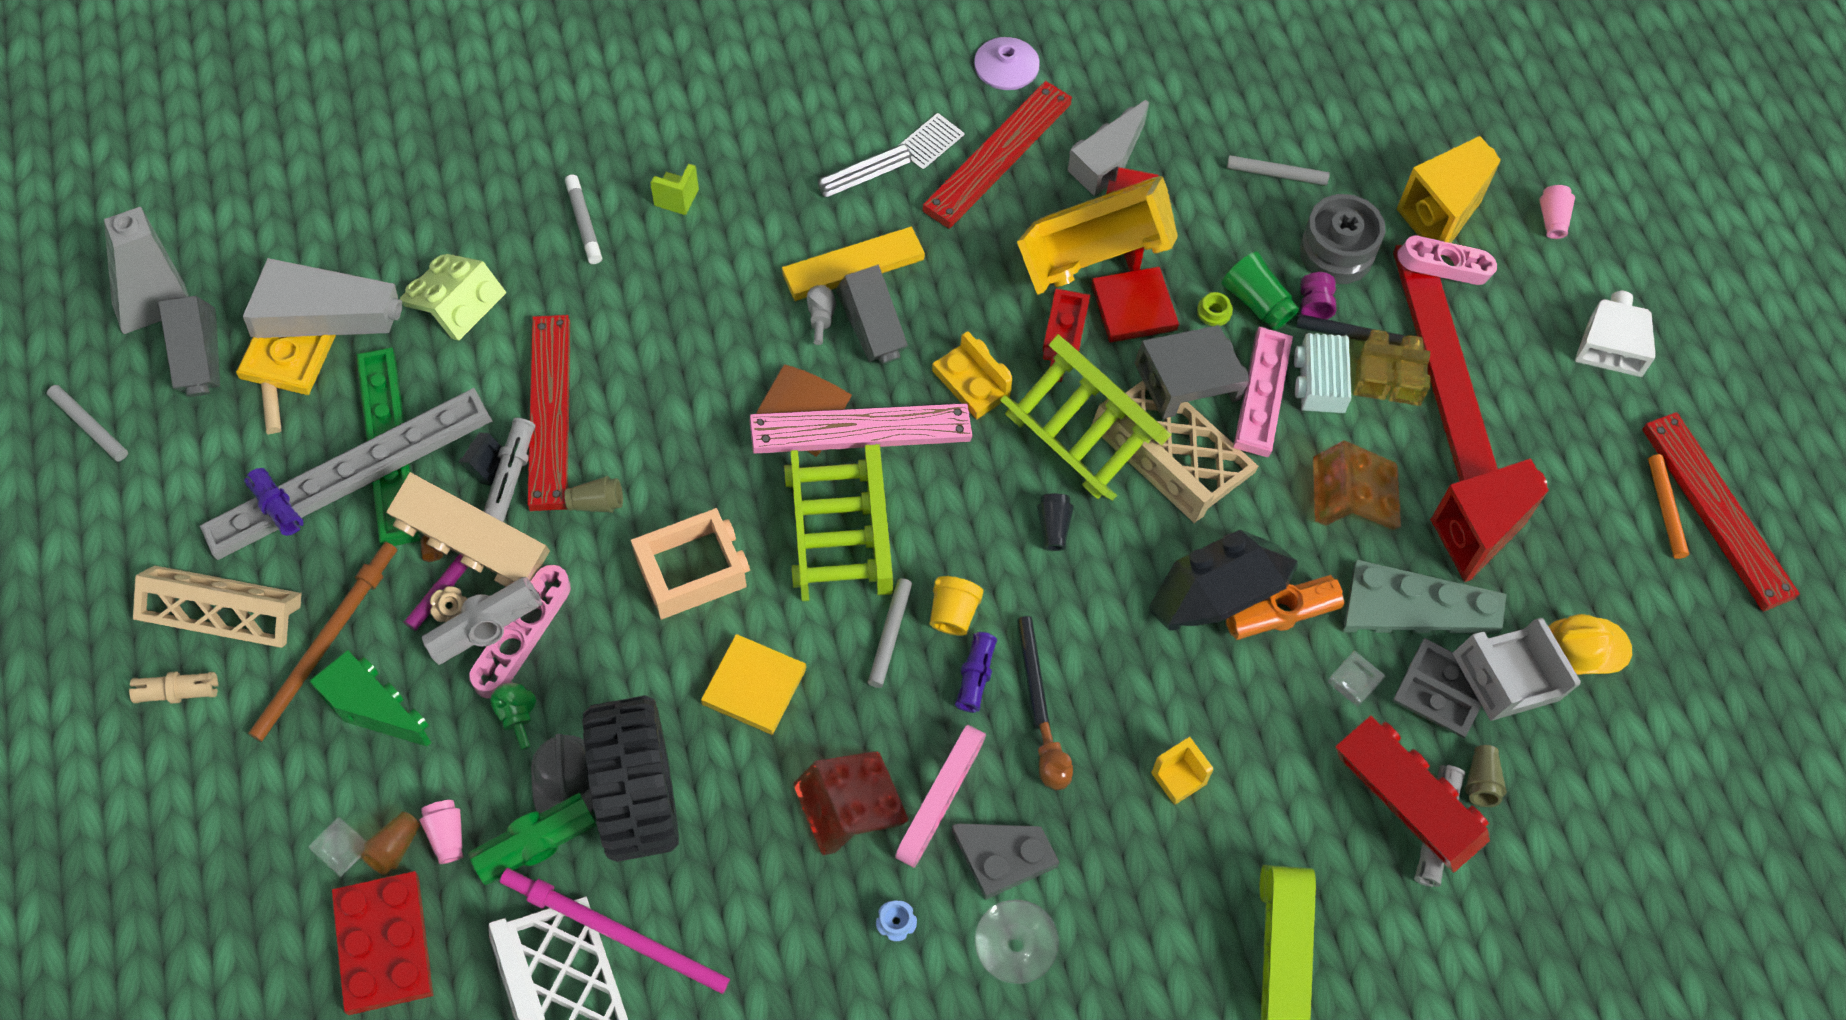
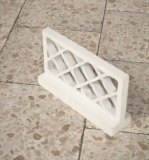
(517, 975)

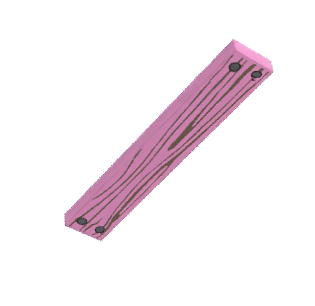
(859, 428)

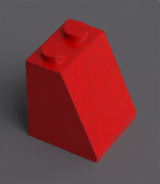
(1486, 513)

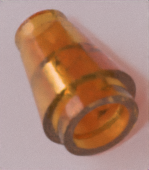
(390, 844)

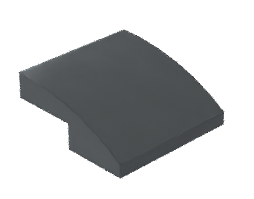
(1438, 690)

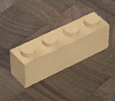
(466, 530)

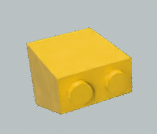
(1448, 190)

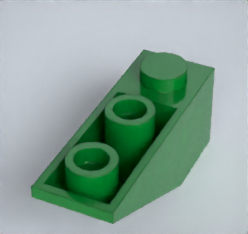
(361, 700)

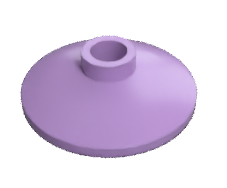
(1006, 63)

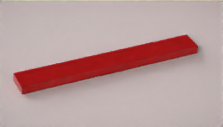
(1448, 373)

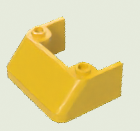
(1097, 231)

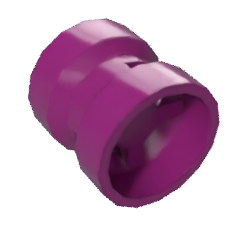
(1318, 295)

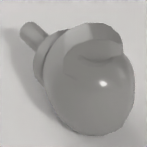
(822, 307)

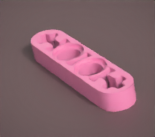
(526, 633)
(940, 796)

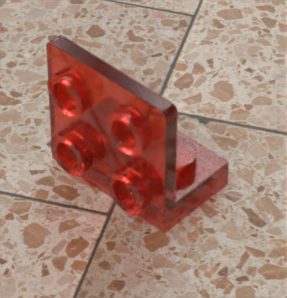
(848, 799)

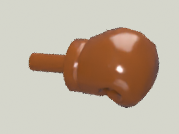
(1054, 765)

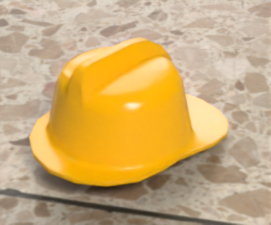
(1592, 644)

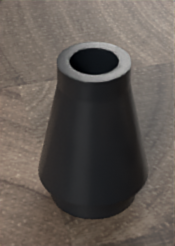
(1055, 519)

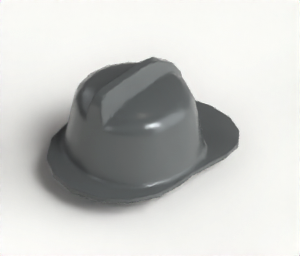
(560, 772)

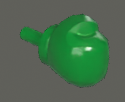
(512, 706)

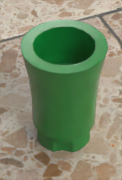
(1260, 291)

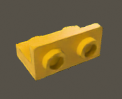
(974, 376)

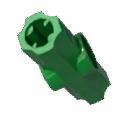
(531, 839)

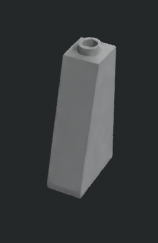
(138, 270)
(318, 302)

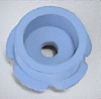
(897, 909)

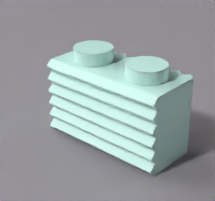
(1324, 373)

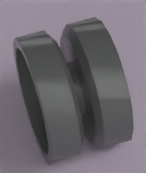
(1342, 237)

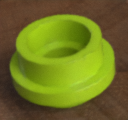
(1217, 302)

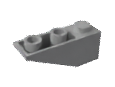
(1099, 156)

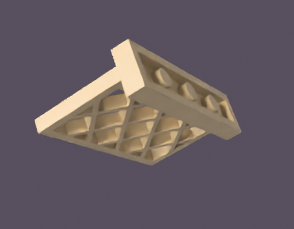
(1172, 479)

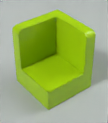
(675, 191)

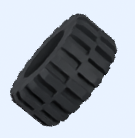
(630, 778)

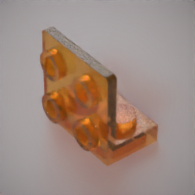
(1357, 483)

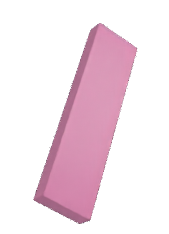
(1263, 392)

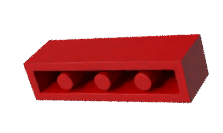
(1414, 793)

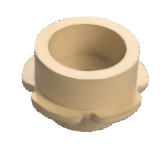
(440, 598)

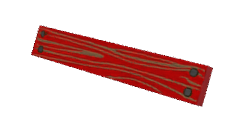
(997, 154)
(549, 413)
(1720, 512)

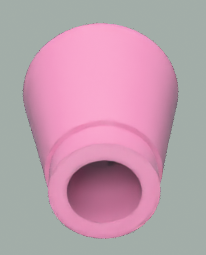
(1557, 210)
(443, 829)

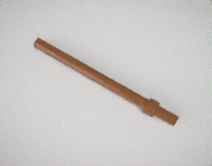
(367, 578)

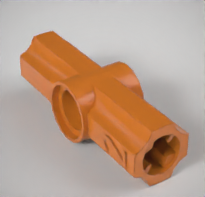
(1303, 599)

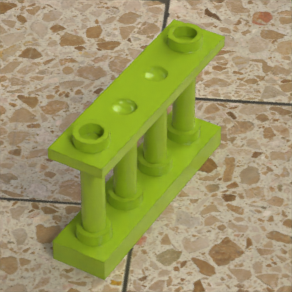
(1117, 407)
(873, 535)

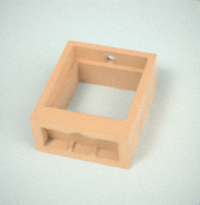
(700, 590)

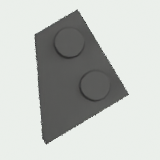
(1004, 854)

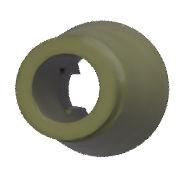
(595, 496)
(1485, 778)

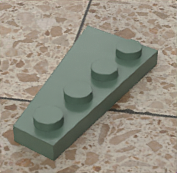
(1404, 600)

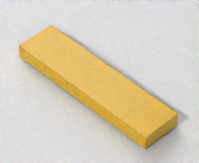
(828, 269)

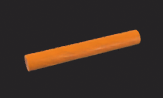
(1668, 506)

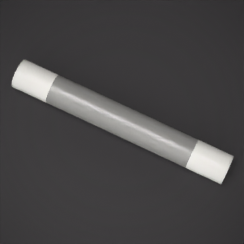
(583, 219)

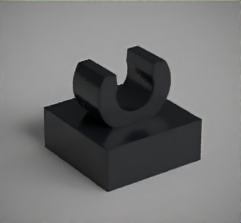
(482, 458)

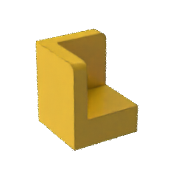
(1182, 770)

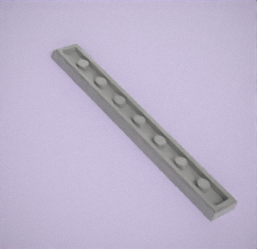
(351, 471)

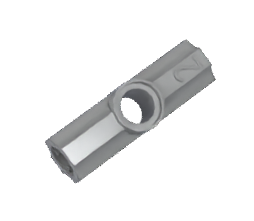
(482, 620)

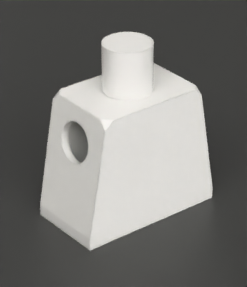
(1618, 336)

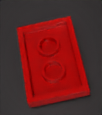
(381, 943)

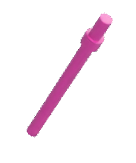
(543, 894)

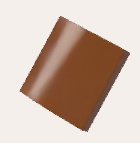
(802, 392)

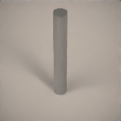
(1278, 170)
(87, 423)
(889, 633)

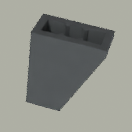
(872, 314)
(191, 344)

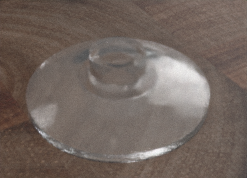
(1016, 921)

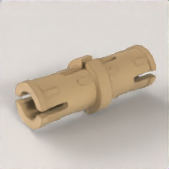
(173, 687)

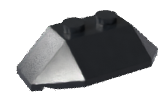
(1222, 580)

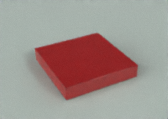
(1135, 304)

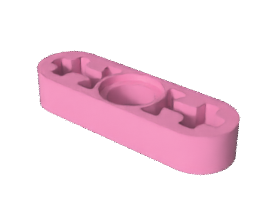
(1424, 256)

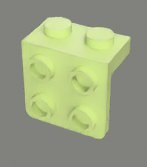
(455, 292)

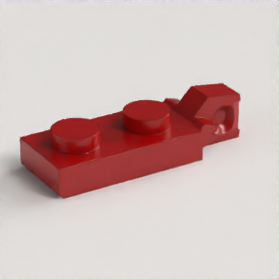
(1067, 320)

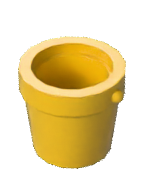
(954, 604)

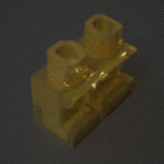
(1393, 369)

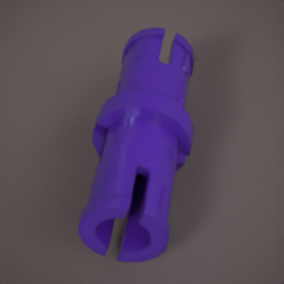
(273, 501)
(976, 672)

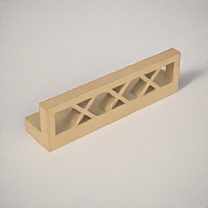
(218, 592)

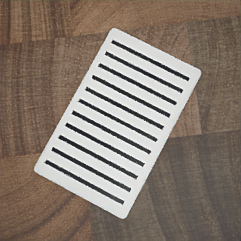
(932, 140)

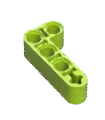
(1287, 941)

